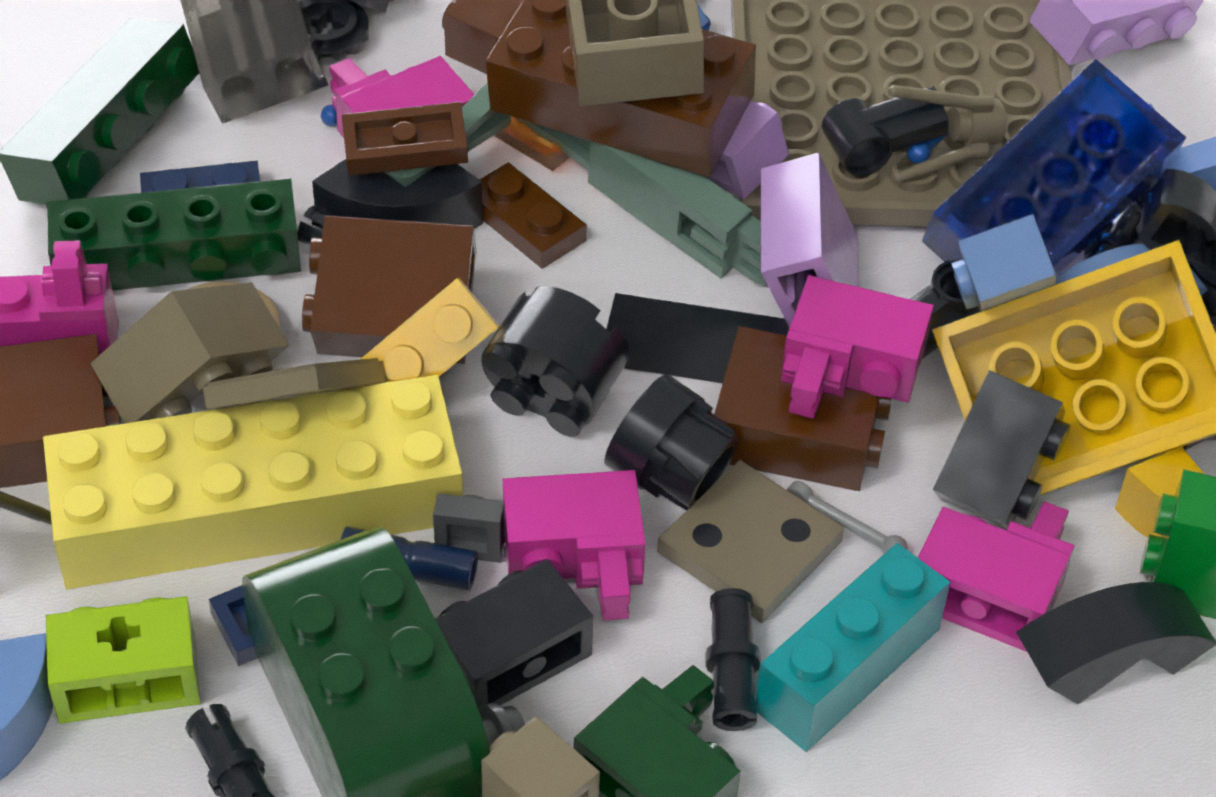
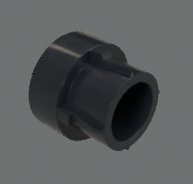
(672, 443)

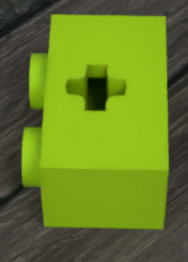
(122, 659)

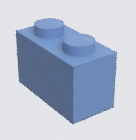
(1003, 264)

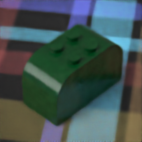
(365, 673)

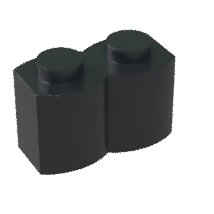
(1182, 210)

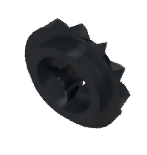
(348, 29)

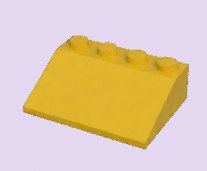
(1119, 350)

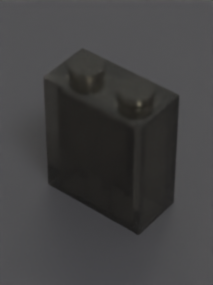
(253, 53)

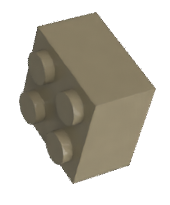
(635, 49)

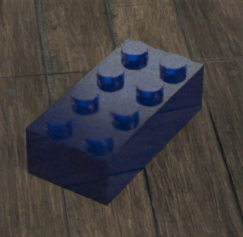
(1067, 167)

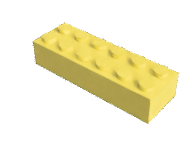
(248, 480)

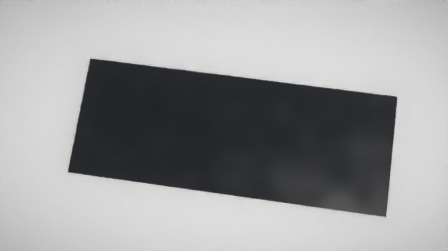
(682, 336)

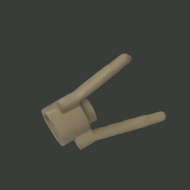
(972, 121)

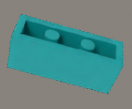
(850, 646)

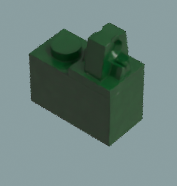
(651, 743)

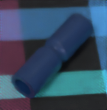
(434, 561)

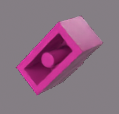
(417, 86)
(61, 302)
(852, 341)
(583, 527)
(999, 574)

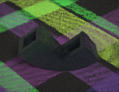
(440, 196)
(1111, 630)

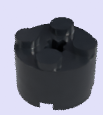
(554, 359)

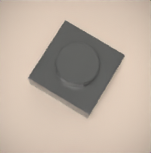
(470, 524)

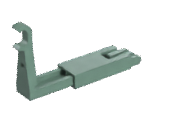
(669, 200)

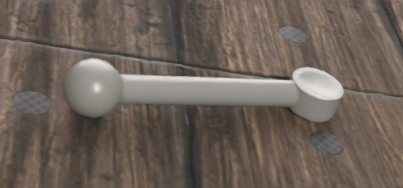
(806, 494)

